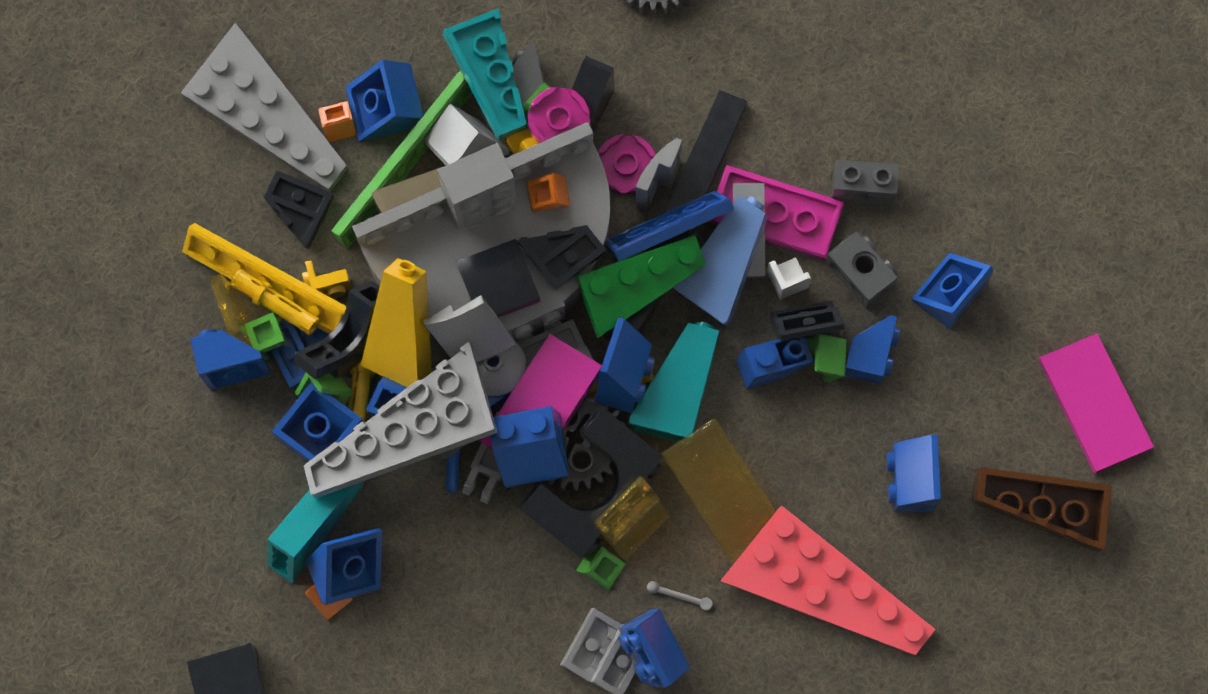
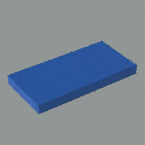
(668, 225)

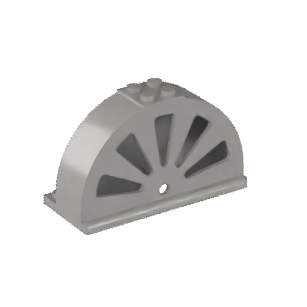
(488, 204)

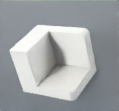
(788, 278)

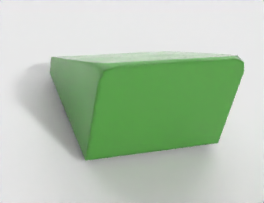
(601, 567)

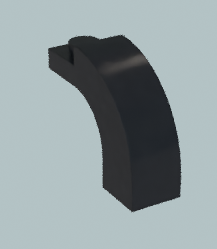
(346, 343)

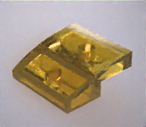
(632, 518)

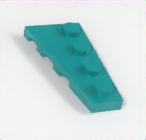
(485, 63)

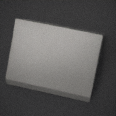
(459, 135)

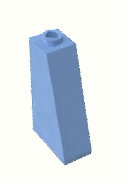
(727, 261)

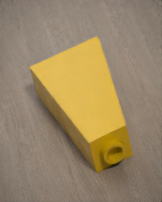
(397, 335)

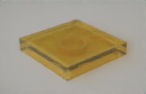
(231, 308)

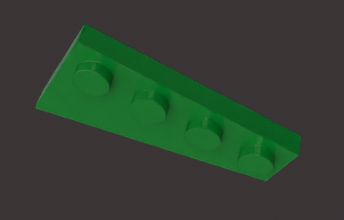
(636, 281)

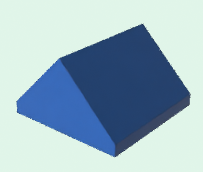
(952, 288)
(347, 566)

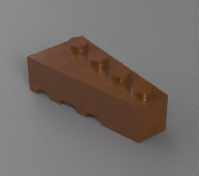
(1052, 504)

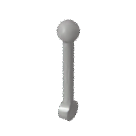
(704, 603)

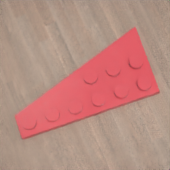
(812, 577)

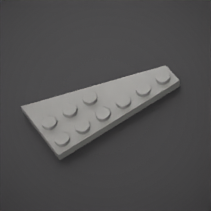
(253, 101)
(418, 423)

